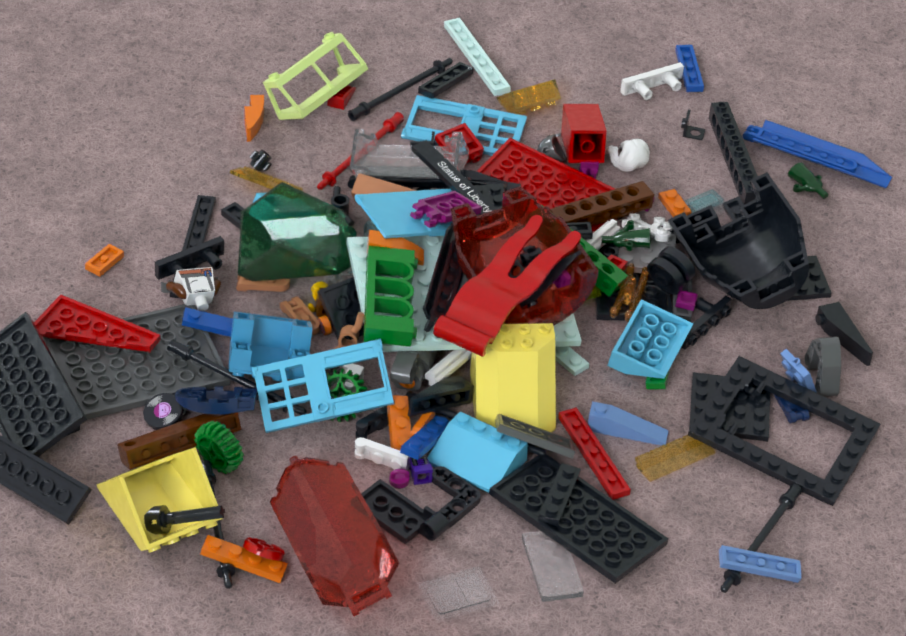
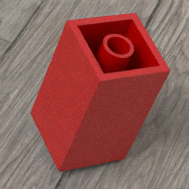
(583, 133)

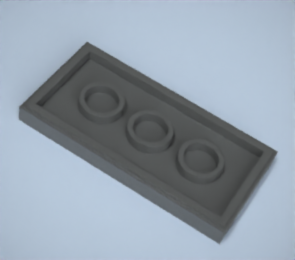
(534, 435)

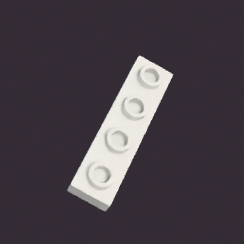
(642, 82)

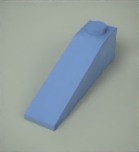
(616, 422)

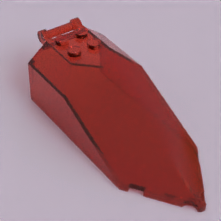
(334, 534)

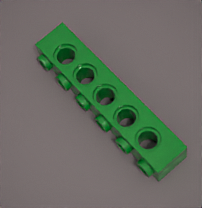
(609, 275)

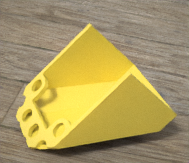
(517, 376)
(170, 481)

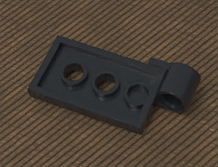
(412, 518)

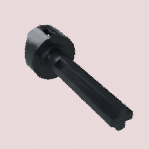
(166, 519)

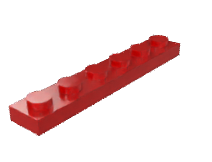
(594, 453)

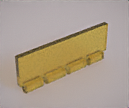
(259, 178)
(672, 457)

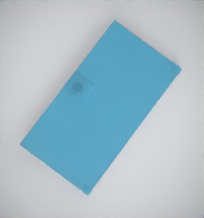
(392, 213)

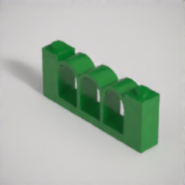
(389, 328)

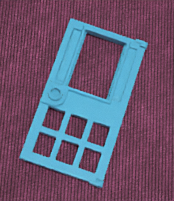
(471, 115)
(318, 390)

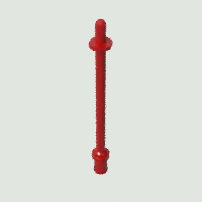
(389, 125)

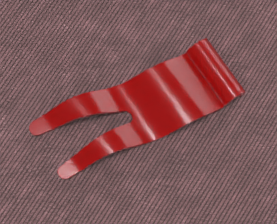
(491, 295)

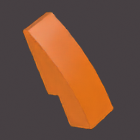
(254, 116)
(375, 238)

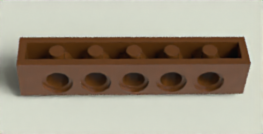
(607, 205)

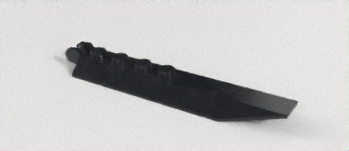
(472, 176)
(445, 281)

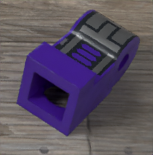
(420, 467)

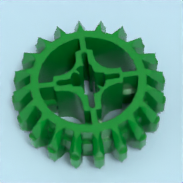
(340, 380)
(219, 446)

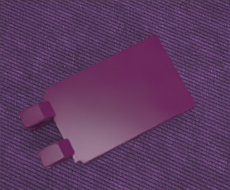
(439, 207)

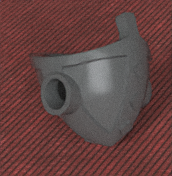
(547, 147)

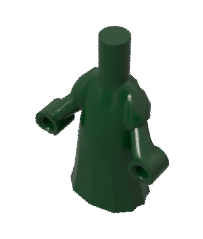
(807, 179)
(630, 239)

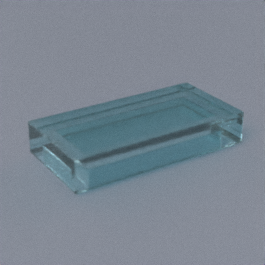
(704, 200)

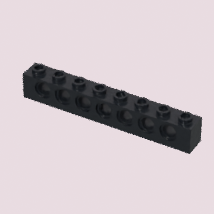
(733, 149)

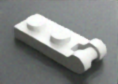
(380, 454)

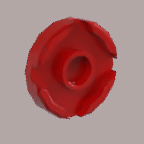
(263, 549)

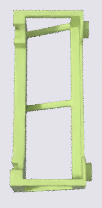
(346, 75)

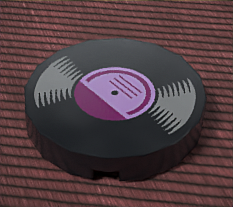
(162, 411)

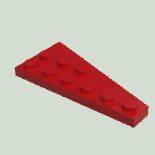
(82, 323)

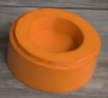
(325, 325)

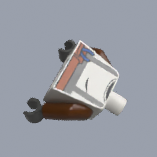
(194, 286)

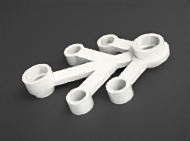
(659, 233)

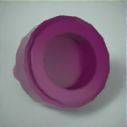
(399, 478)

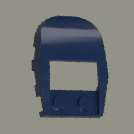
(218, 400)

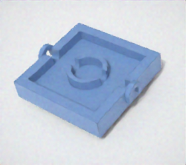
(797, 371)

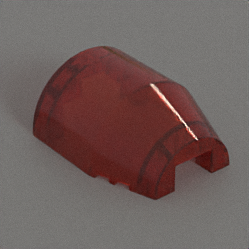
(483, 236)

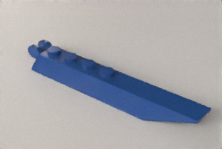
(817, 152)

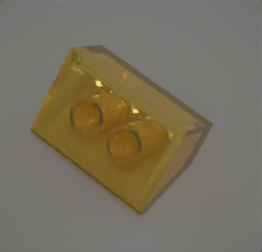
(530, 97)

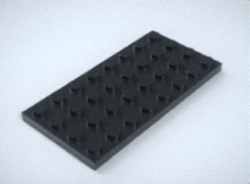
(34, 395)
(591, 525)

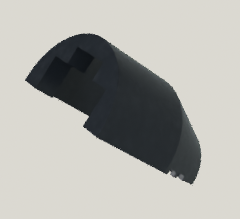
(755, 257)

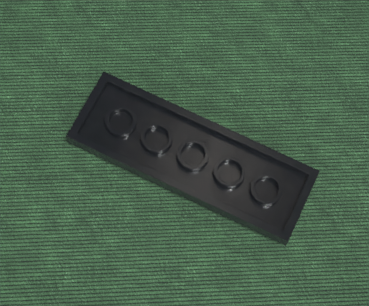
(40, 482)

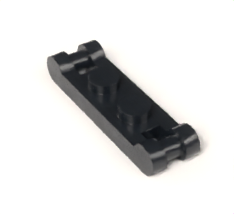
(375, 421)

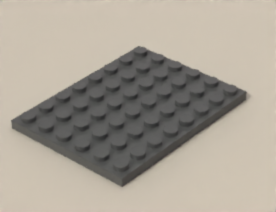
(122, 379)

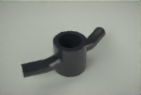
(342, 202)

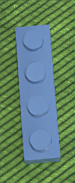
(759, 563)

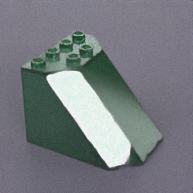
(292, 237)

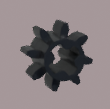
(260, 160)
(529, 255)

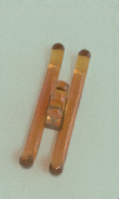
(627, 293)

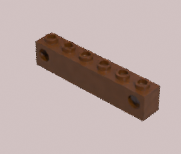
(170, 439)

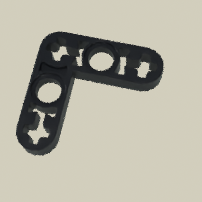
(460, 495)

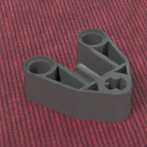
(826, 357)

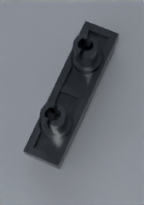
(206, 251)
(711, 317)

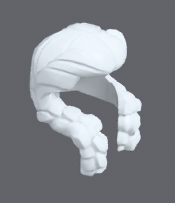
(633, 155)

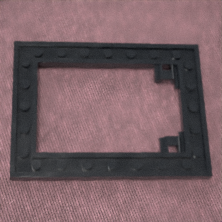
(714, 431)

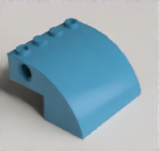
(267, 340)

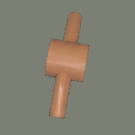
(350, 330)

